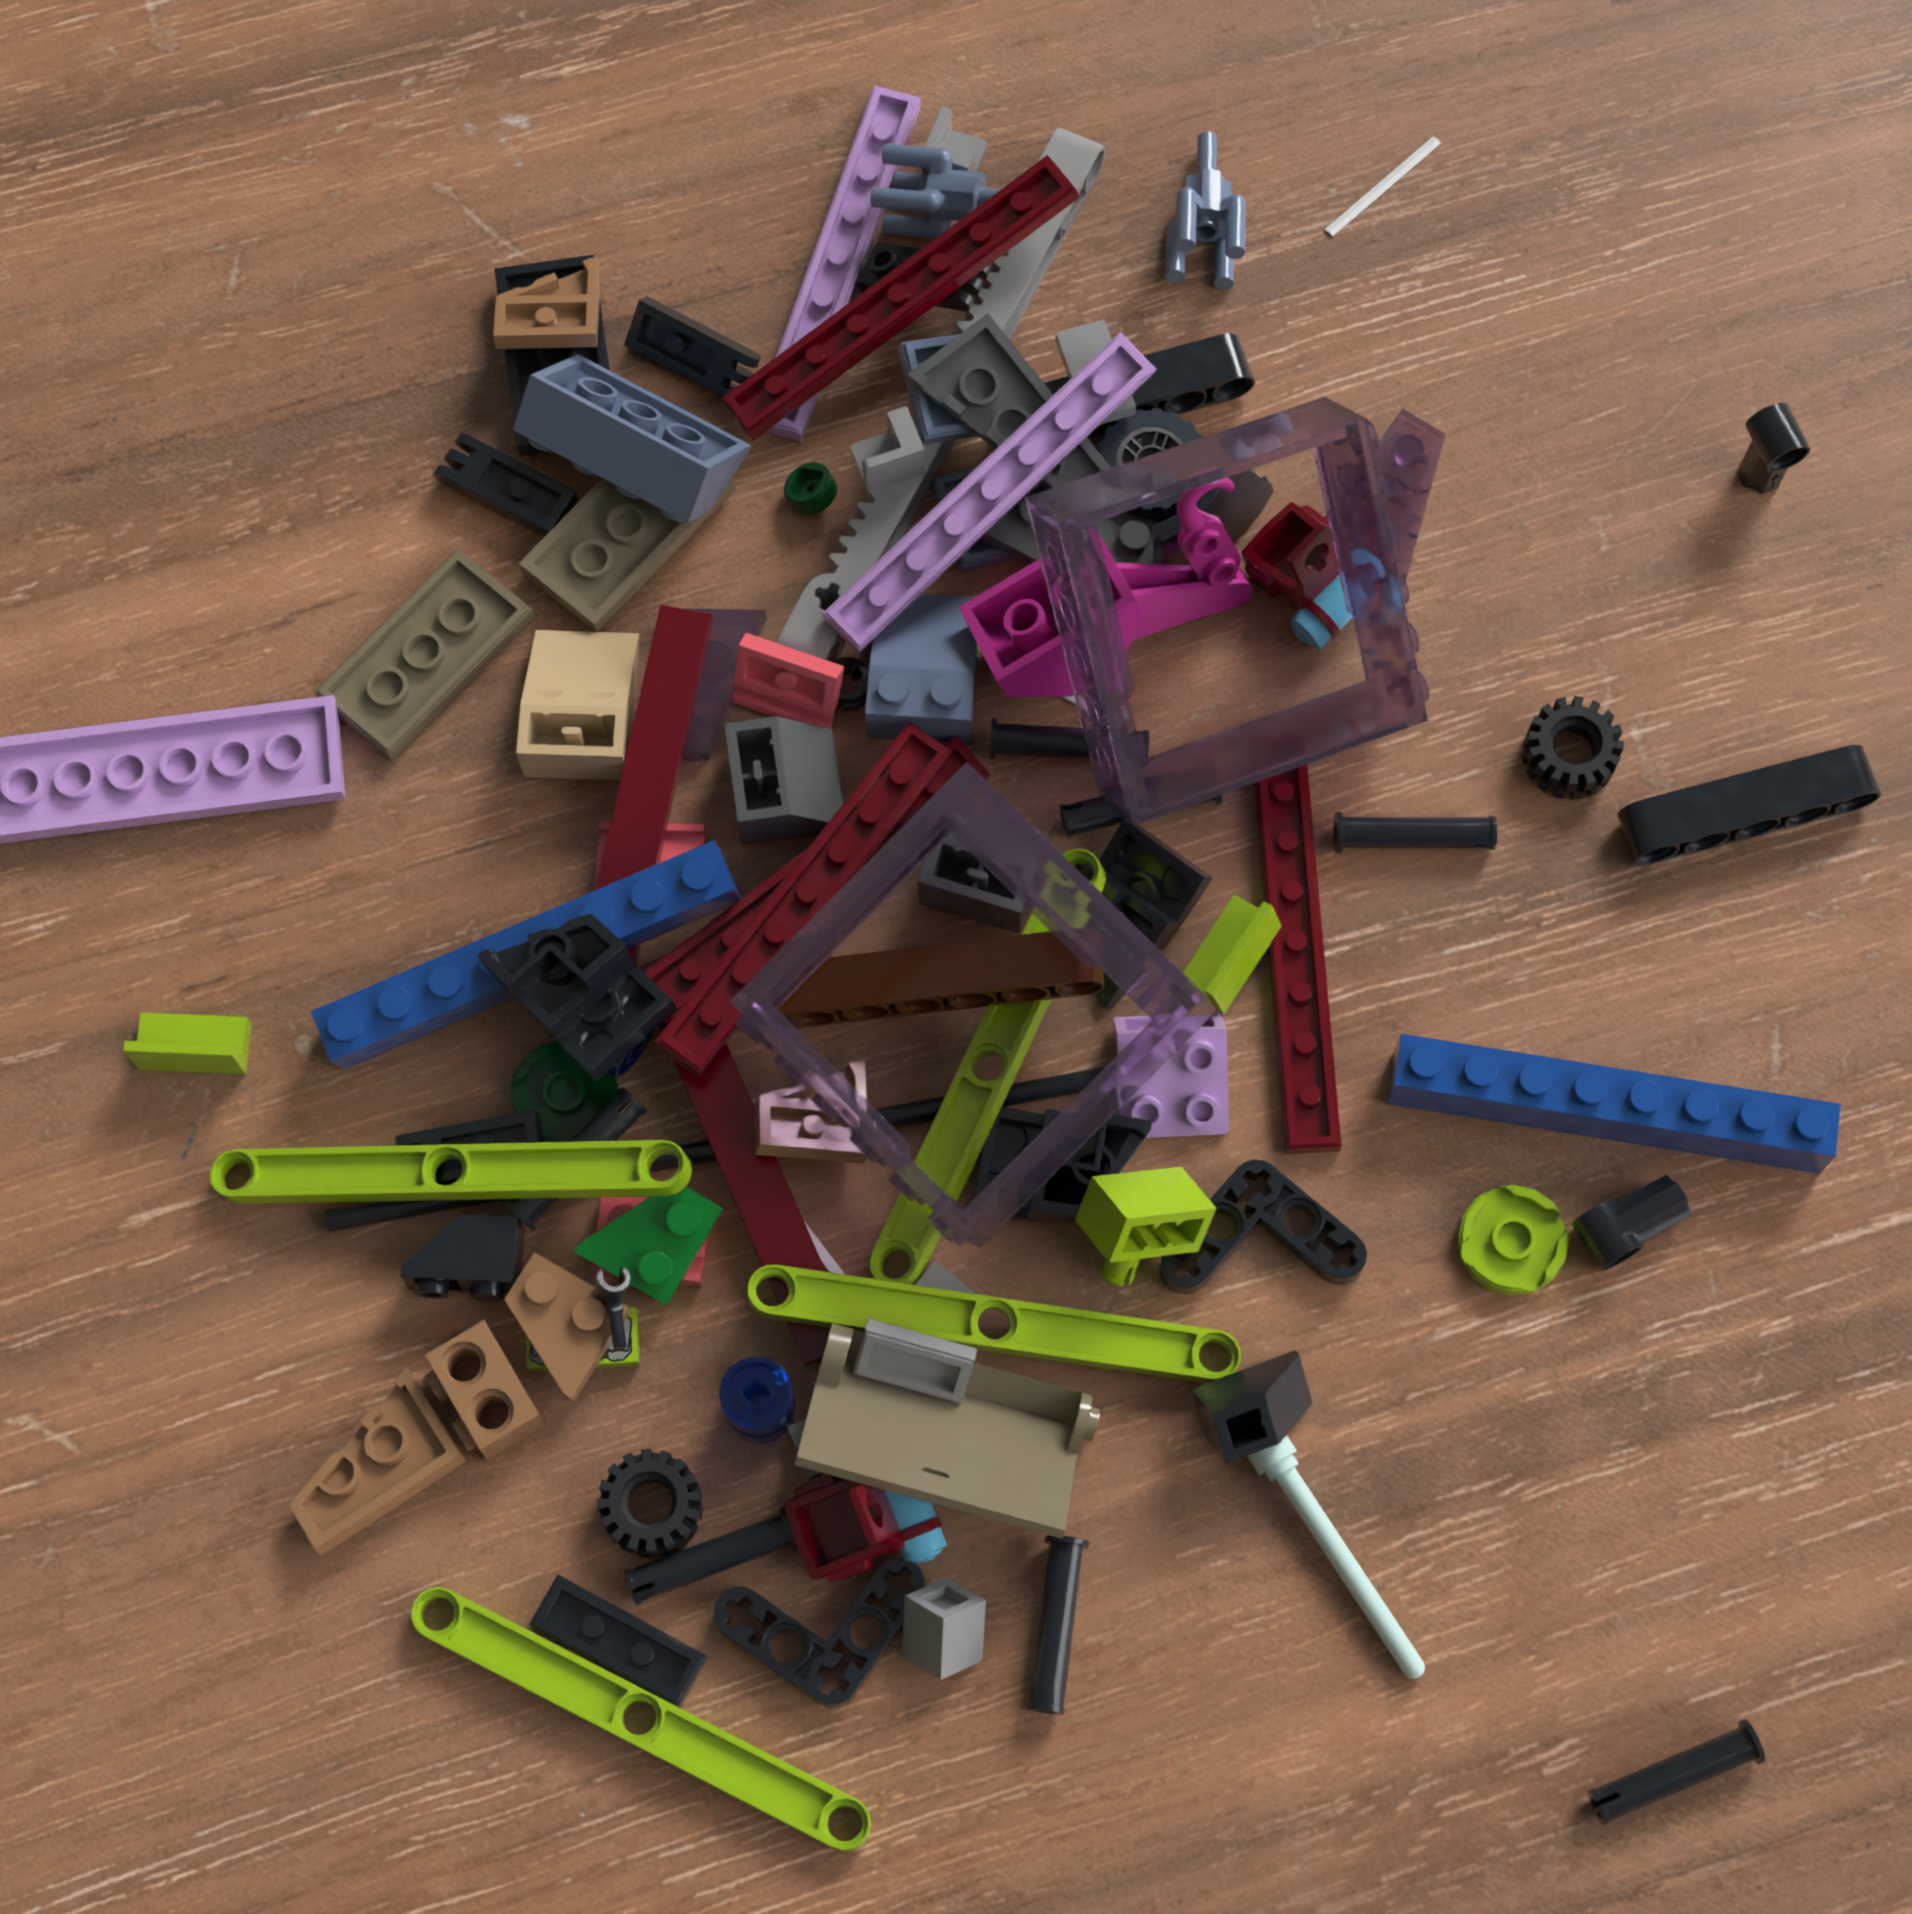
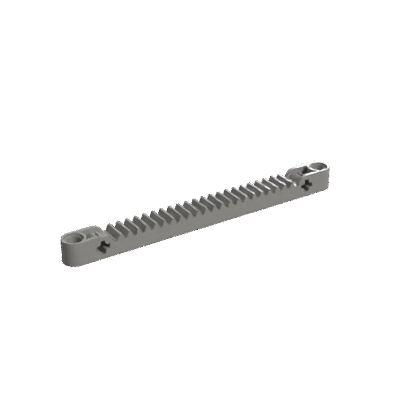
(892, 509)

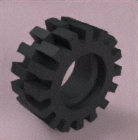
(1580, 720)
(644, 1469)

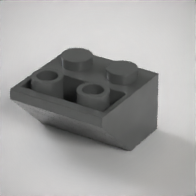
(782, 778)
(963, 886)

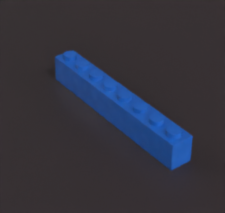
(460, 986)
(1614, 1104)

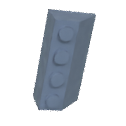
(629, 437)

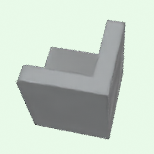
(965, 149)
(891, 455)
(943, 1628)

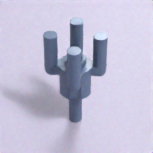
(942, 193)
(1206, 214)

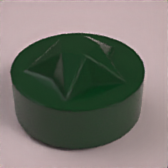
(810, 488)

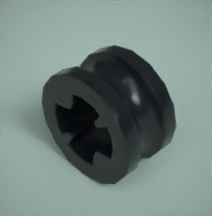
(859, 670)

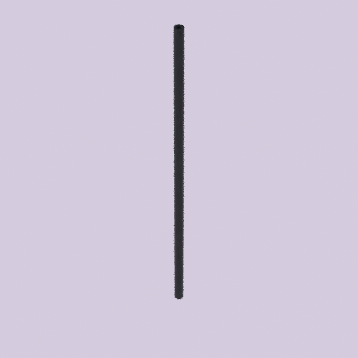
(701, 1151)

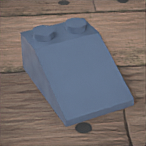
(924, 672)

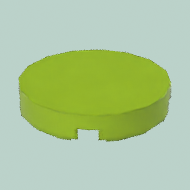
(1512, 1240)

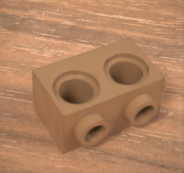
(492, 1386)

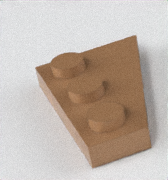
(381, 1466)

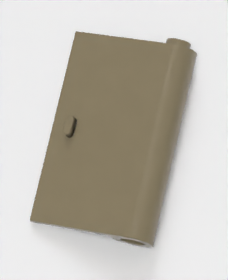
(994, 1455)

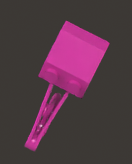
(1018, 624)

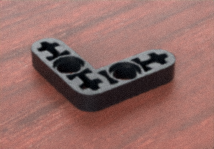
(1269, 1214)
(817, 1652)

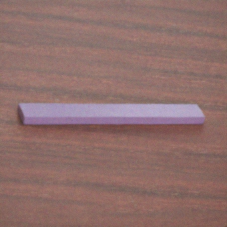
(847, 229)
(988, 493)

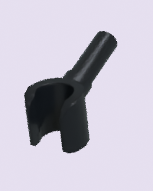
(612, 1299)

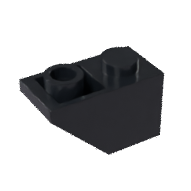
(469, 1256)
(1253, 1406)

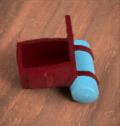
(1298, 562)
(849, 1523)

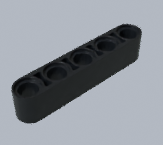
(1189, 377)
(1748, 804)

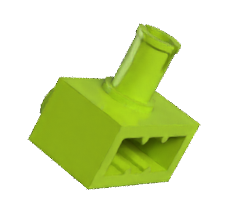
(1142, 1218)

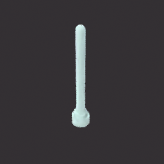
(1279, 1465)

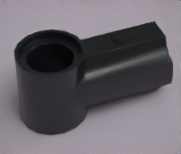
(1774, 447)
(1620, 1228)

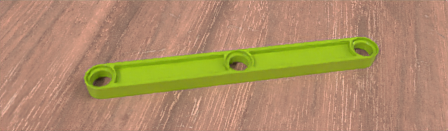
(967, 1115)
(488, 1172)
(1034, 1330)
(676, 1736)

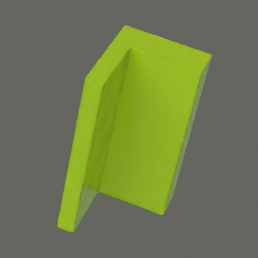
(1232, 950)
(191, 1043)

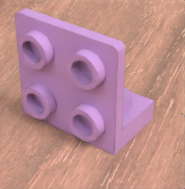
(1189, 1089)

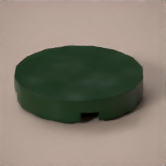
(559, 1092)

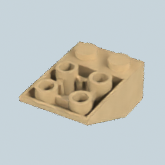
(578, 705)

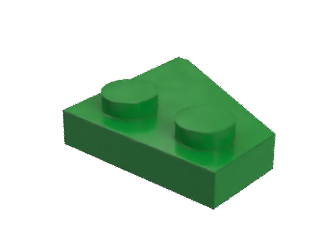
(654, 1241)

